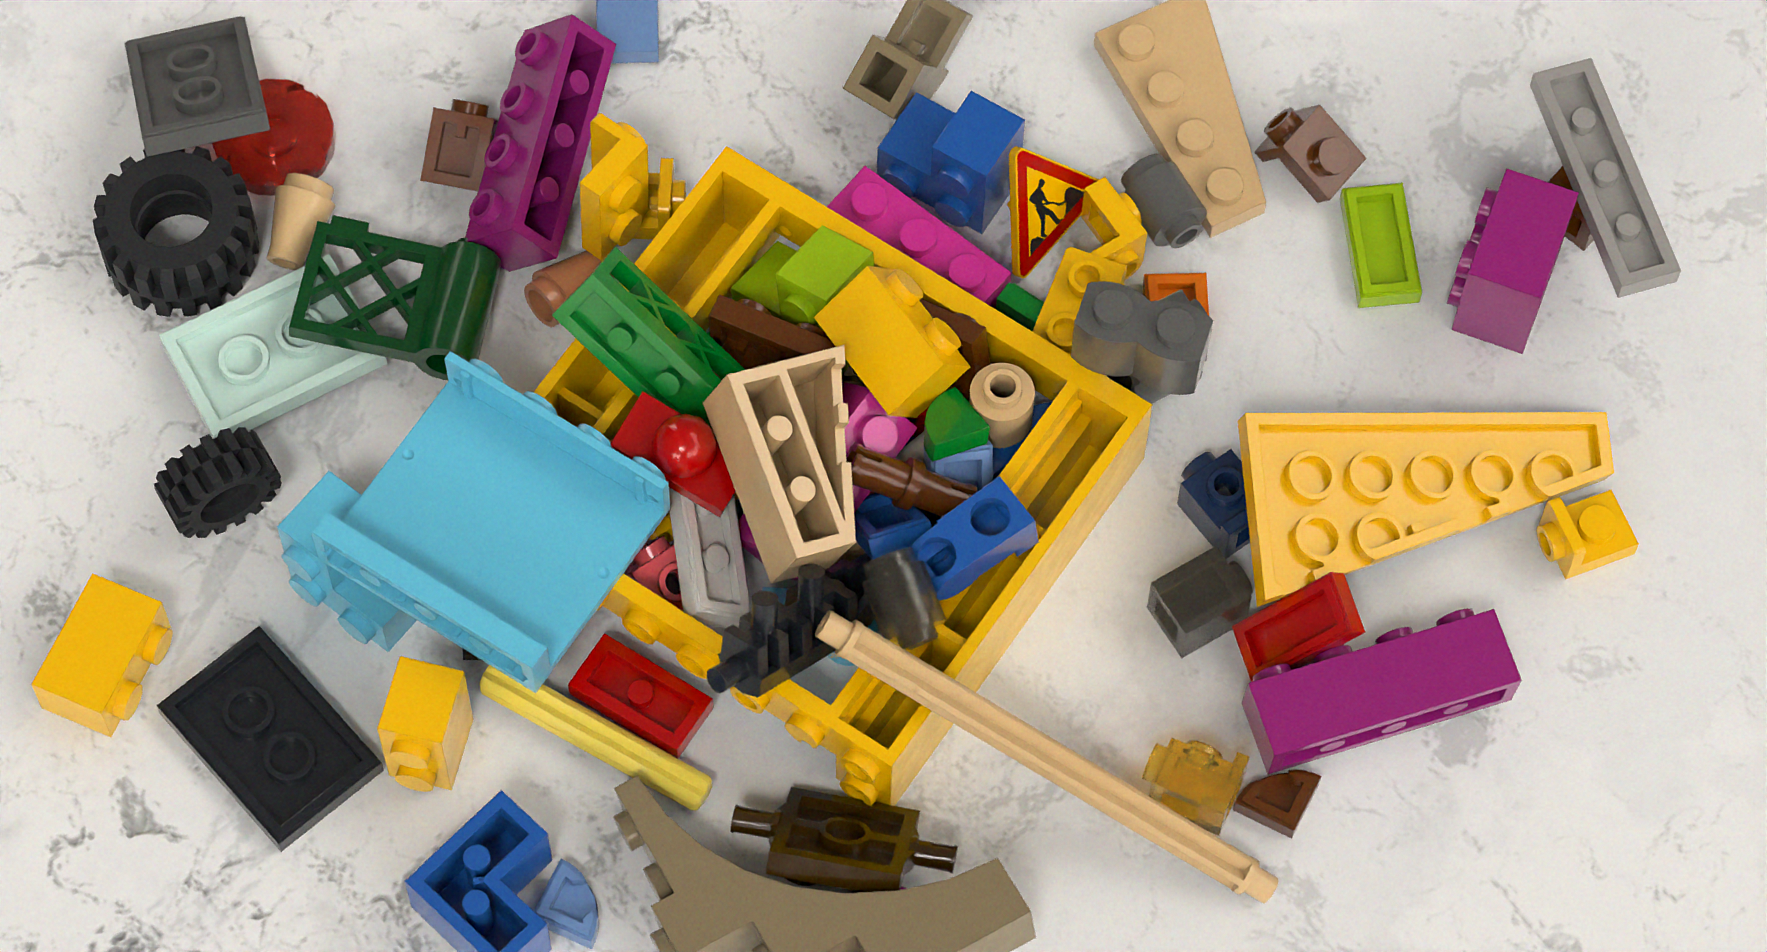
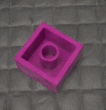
(1510, 259)

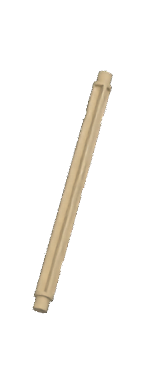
(1046, 756)

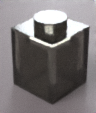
(1200, 600)

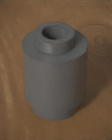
(1165, 201)

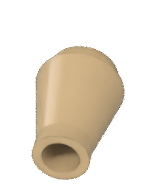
(295, 215)

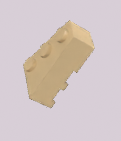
(788, 458)

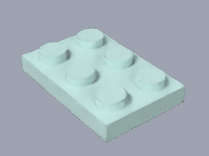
(248, 368)

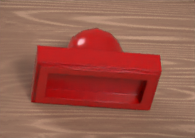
(681, 449)
(1300, 626)

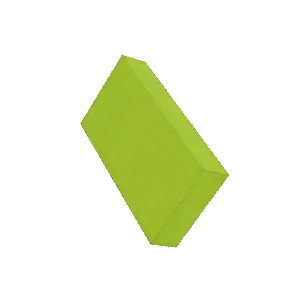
(1380, 245)

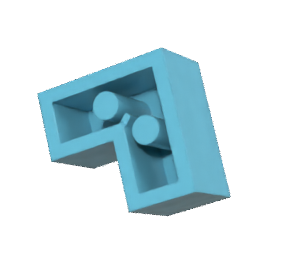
(360, 610)

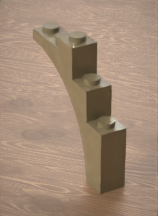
(722, 908)

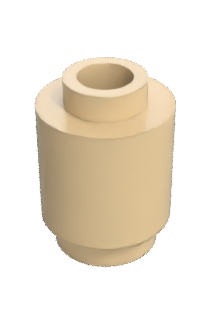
(1005, 400)

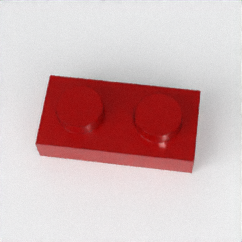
(640, 696)

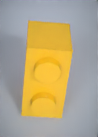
(893, 340)
(103, 656)
(425, 724)

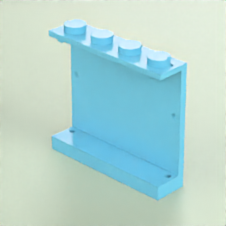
(498, 523)

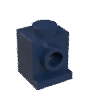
(1216, 516)

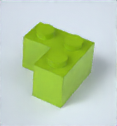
(803, 281)

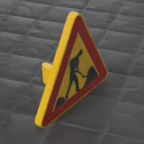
(1042, 206)

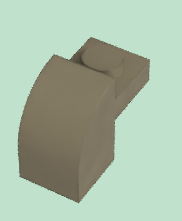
(909, 56)

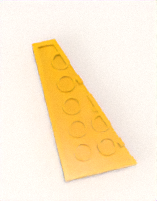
(1381, 484)

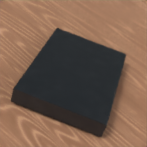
(270, 738)

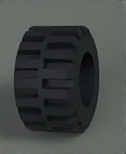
(184, 273)

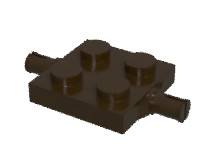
(842, 841)

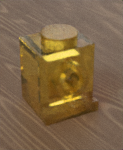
(1195, 781)

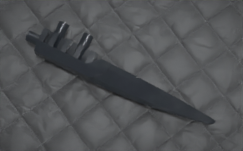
(779, 638)

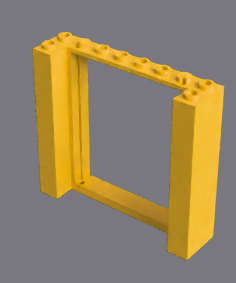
(1060, 474)

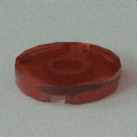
(298, 139)

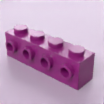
(540, 142)
(1380, 689)

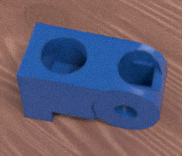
(975, 538)

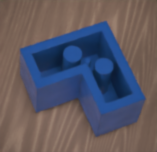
(953, 158)
(474, 882)

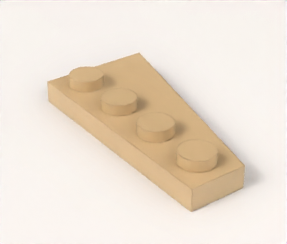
(1184, 99)

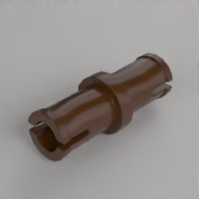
(906, 481)

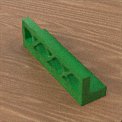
(632, 340)

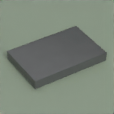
(196, 86)

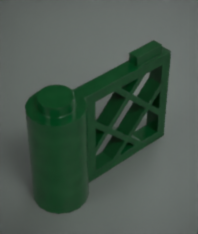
(448, 304)

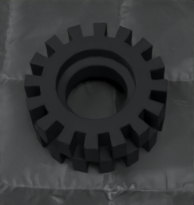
(217, 482)

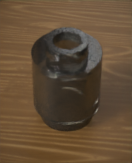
(903, 599)

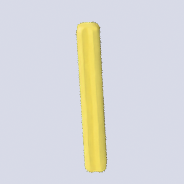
(600, 738)

